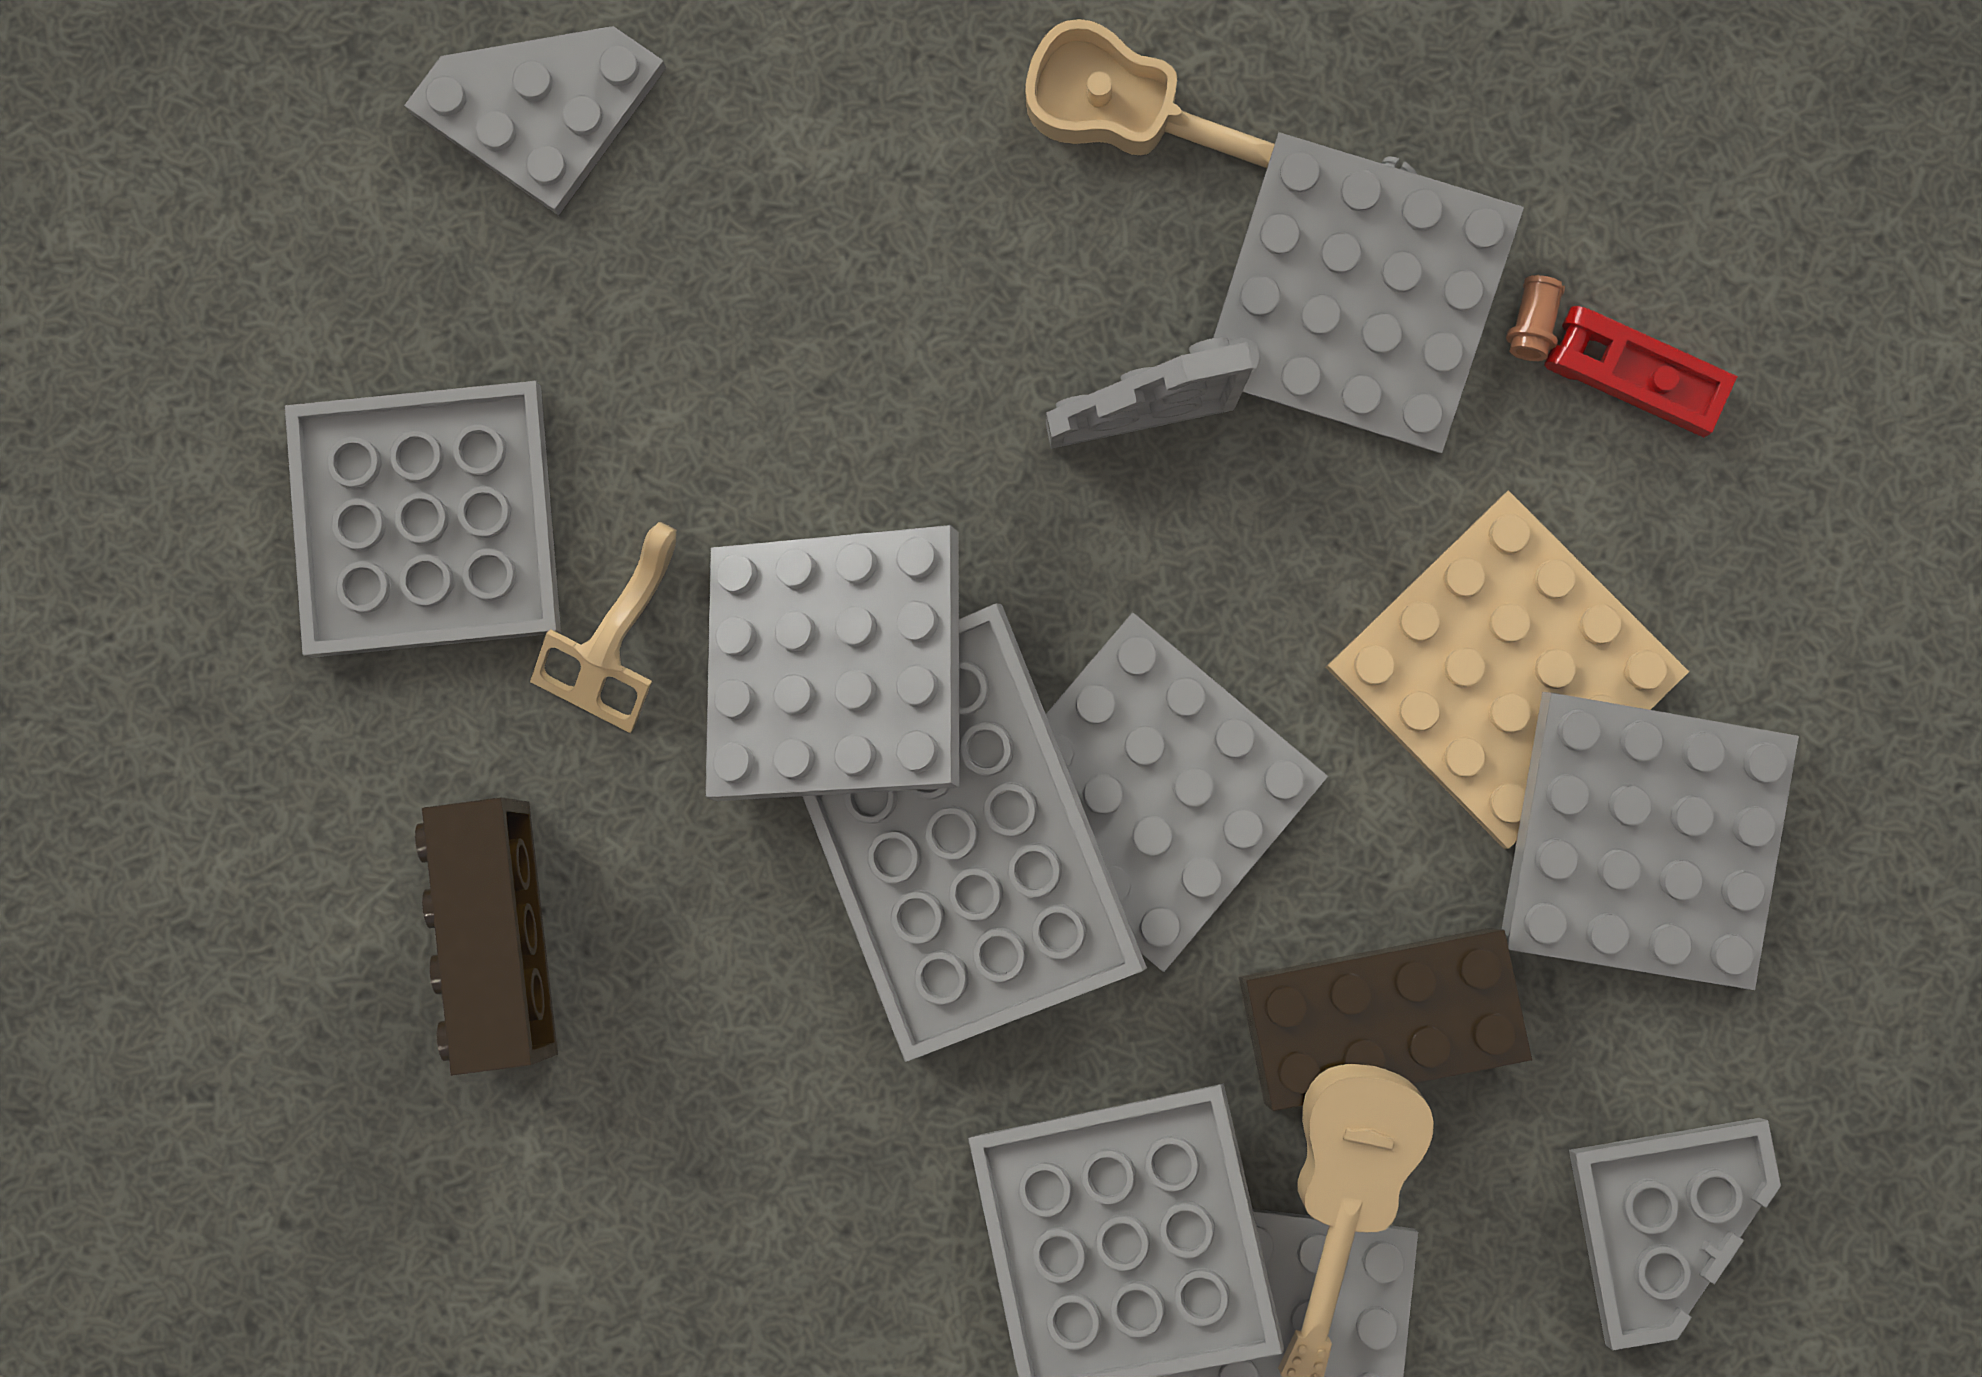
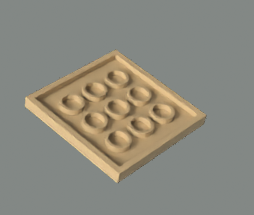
(1477, 642)

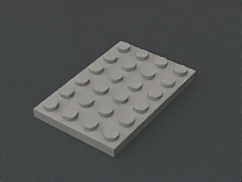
(984, 890)

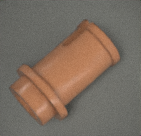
(1536, 319)

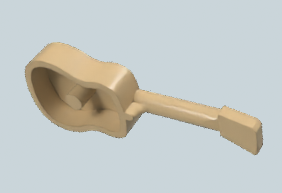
(1098, 90)
(1362, 1144)

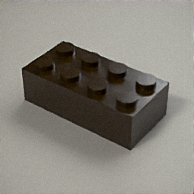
(487, 935)
(1403, 1008)

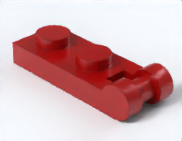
(1642, 371)

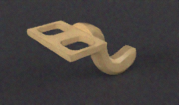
(601, 653)

